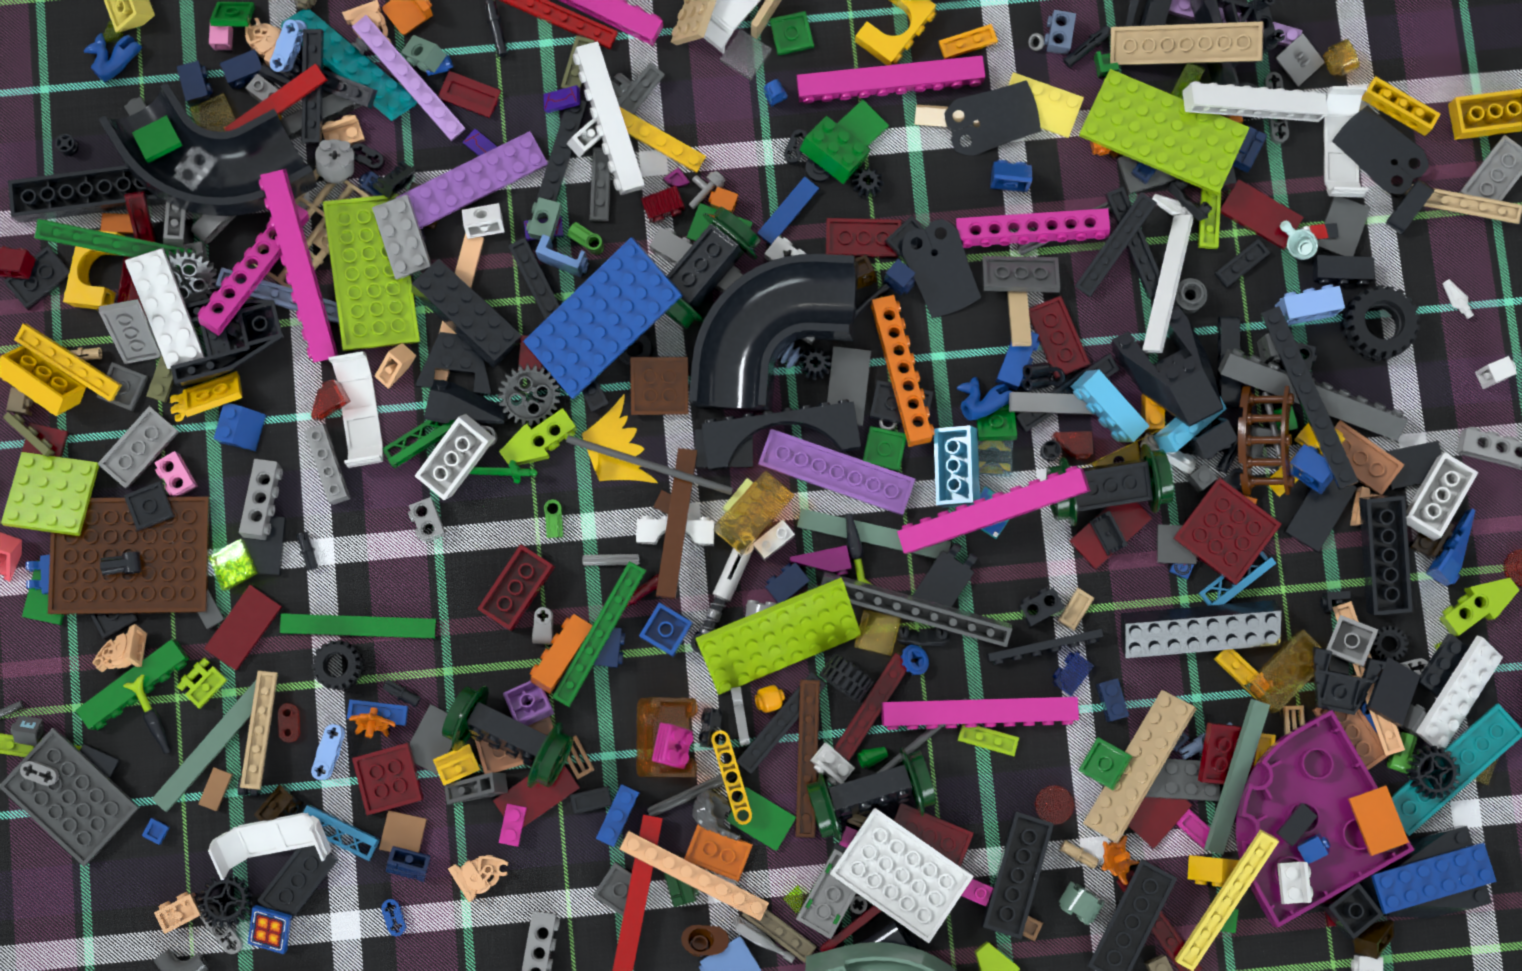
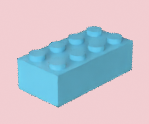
(1110, 406)
(956, 466)

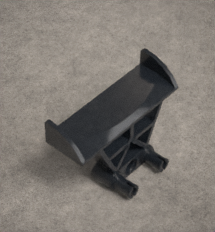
(1254, 11)

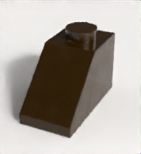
(1374, 939)

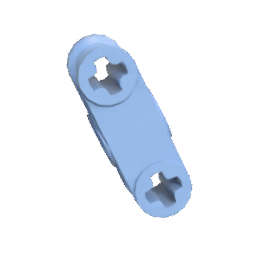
(287, 46)
(328, 752)

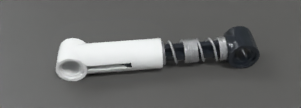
(723, 592)

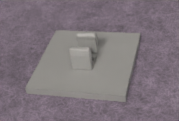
(1300, 60)

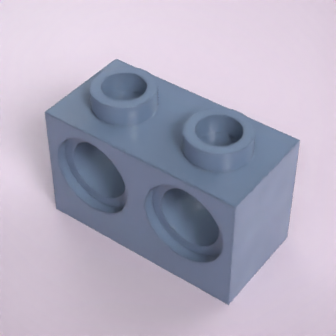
(1063, 33)

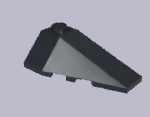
(450, 401)

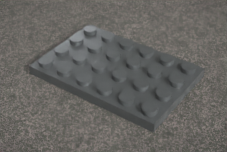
(77, 810)

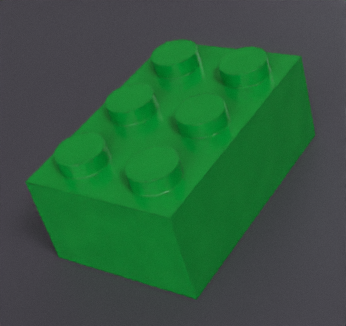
(834, 149)

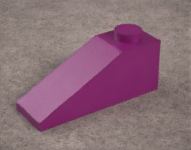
(830, 560)

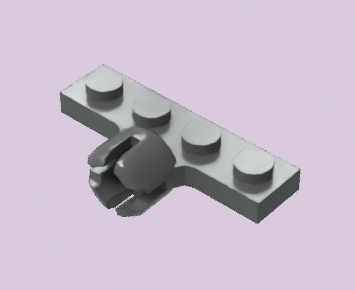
(633, 93)

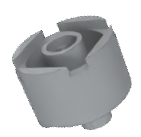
(334, 161)

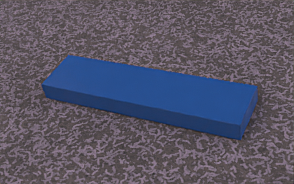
(788, 211)

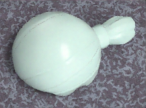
(1301, 243)

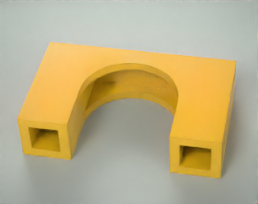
(889, 48)
(78, 289)

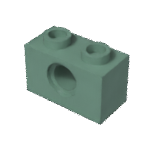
(423, 54)
(547, 209)

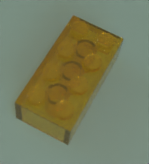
(753, 512)
(1285, 672)

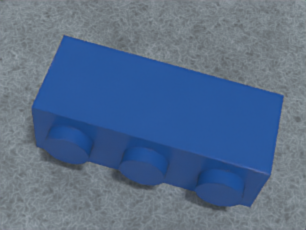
(1014, 361)
(618, 815)

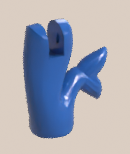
(122, 54)
(974, 408)

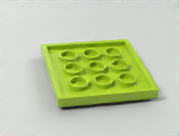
(50, 494)

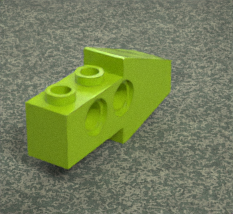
(522, 445)
(1493, 598)
(993, 960)

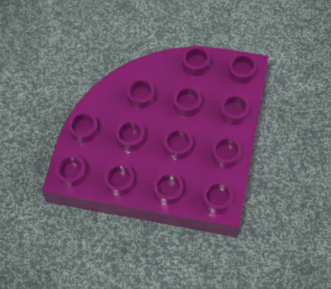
(1322, 771)

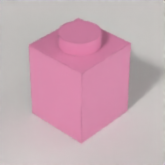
(221, 37)

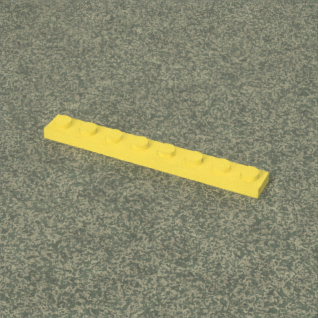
(1226, 900)

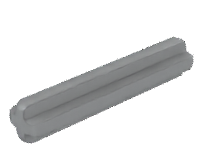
(618, 559)

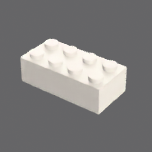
(455, 456)
(1439, 496)

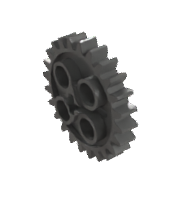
(201, 270)
(520, 409)

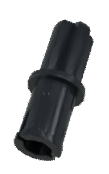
(307, 551)
(401, 693)

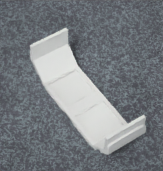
(725, 19)
(1340, 171)
(361, 414)
(267, 838)

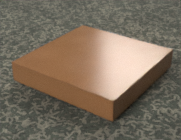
(403, 832)

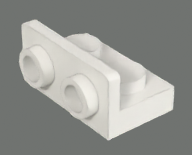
(831, 764)
(1295, 882)

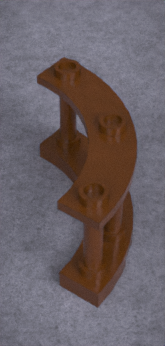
(1246, 440)

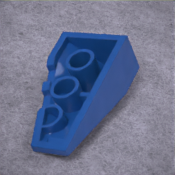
(1449, 563)

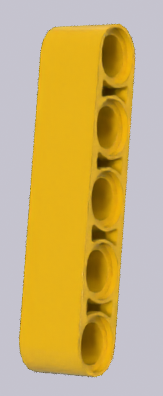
(738, 785)

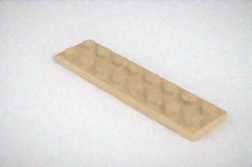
(1187, 43)
(1149, 753)

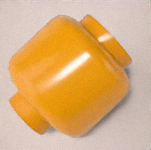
(769, 698)

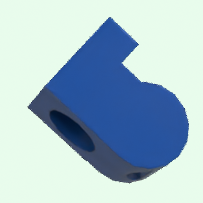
(774, 92)

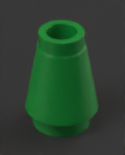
(870, 757)

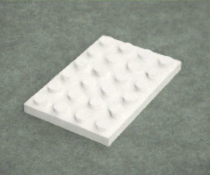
(901, 875)

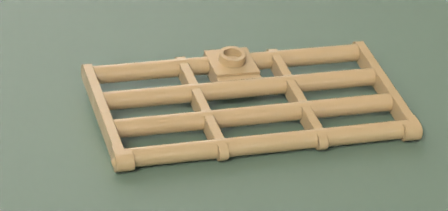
(319, 235)

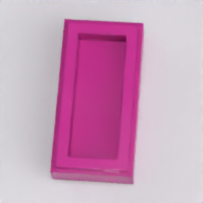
(1194, 827)

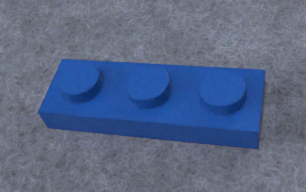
(392, 712)

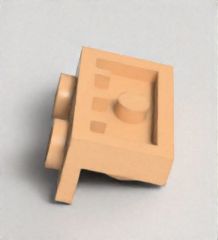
(346, 129)
(178, 913)

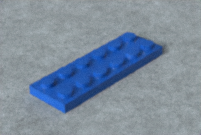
(1433, 878)

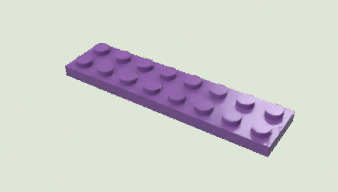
(476, 179)
(836, 472)

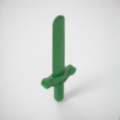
(514, 471)

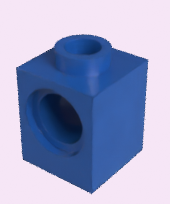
(1314, 848)

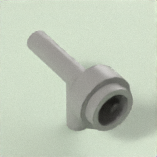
(715, 180)

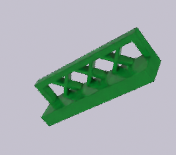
(420, 445)

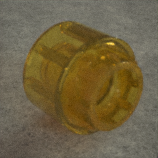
(1341, 58)

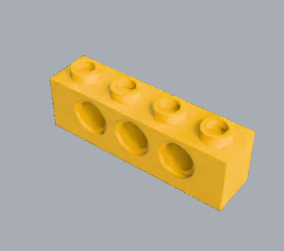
(1400, 106)

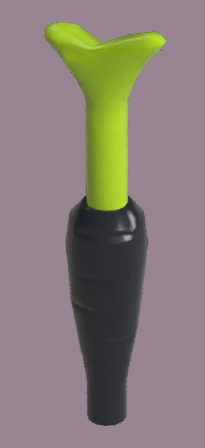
(855, 547)
(150, 715)

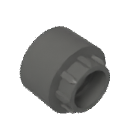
(1198, 292)

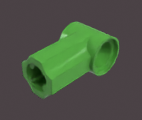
(585, 238)
(554, 522)
(1399, 760)

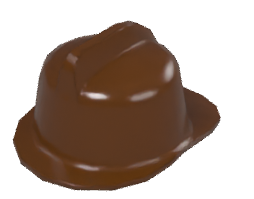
(704, 940)

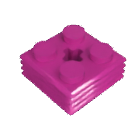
(672, 745)

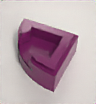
(676, 178)

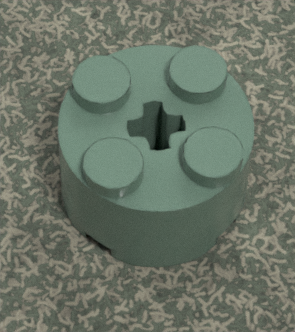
(1081, 902)

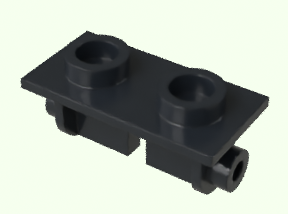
(710, 718)

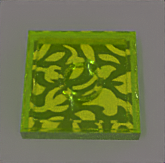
(232, 565)

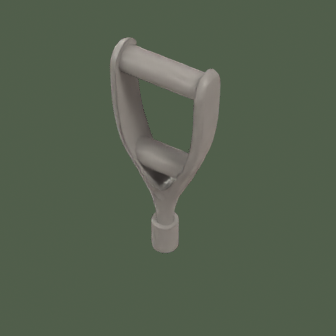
(758, 937)

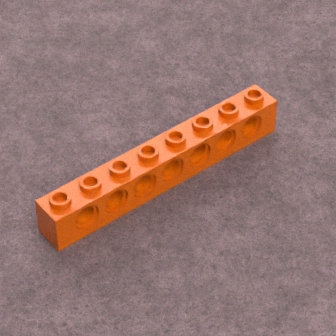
(889, 306)

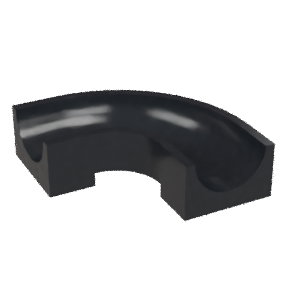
(241, 153)
(763, 316)

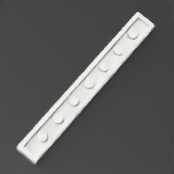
(1168, 284)

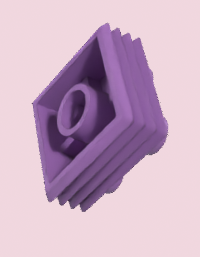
(517, 703)

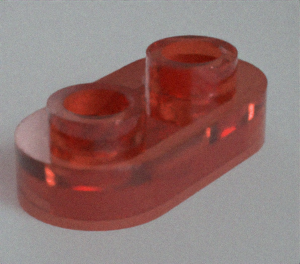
(290, 722)

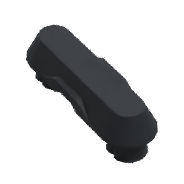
(1199, 212)
(928, 638)

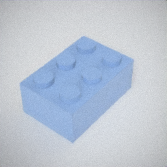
(1311, 304)

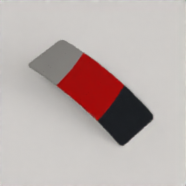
(1323, 231)

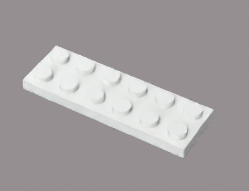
(165, 307)
(1459, 693)

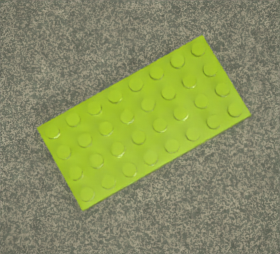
(1160, 134)
(369, 300)
(779, 636)

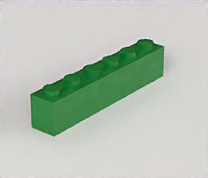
(115, 697)

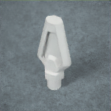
(1170, 205)
(1457, 298)

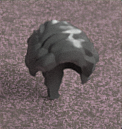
(710, 813)

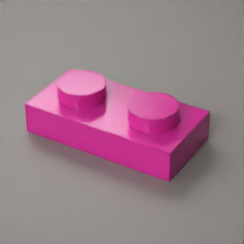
(512, 825)

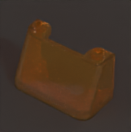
(650, 714)

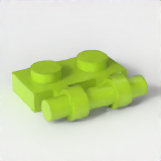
(206, 686)

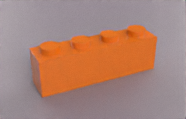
(561, 654)

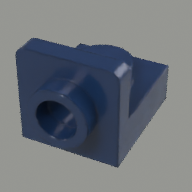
(366, 183)

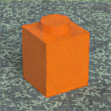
(724, 199)

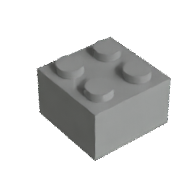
(1352, 641)

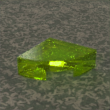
(110, 34)
(794, 899)

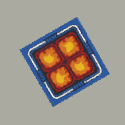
(269, 929)

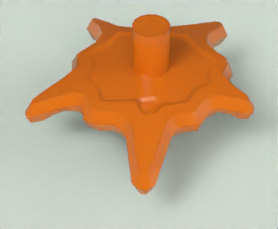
(372, 722)
(1117, 859)

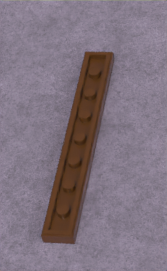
(676, 526)
(806, 750)

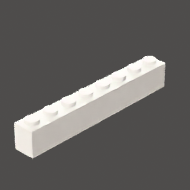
(1255, 102)
(608, 117)

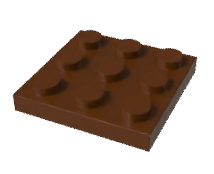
(659, 385)

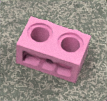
(179, 472)

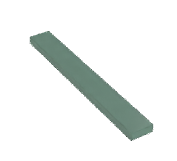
(867, 532)
(206, 751)
(1237, 776)

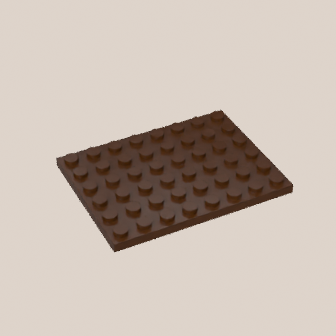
(170, 556)

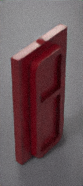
(469, 94)

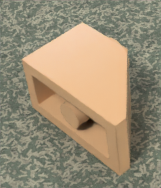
(395, 365)

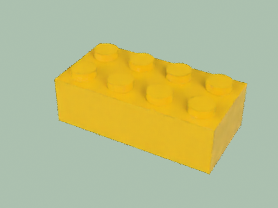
(1486, 114)
(40, 380)

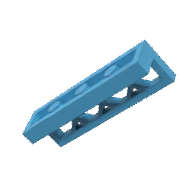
(1243, 583)
(346, 829)

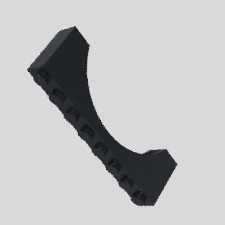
(834, 421)

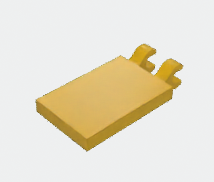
(207, 396)

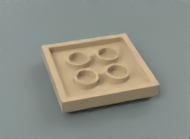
(692, 21)

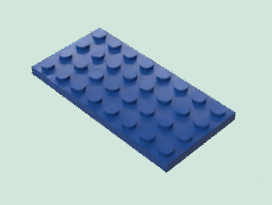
(603, 318)

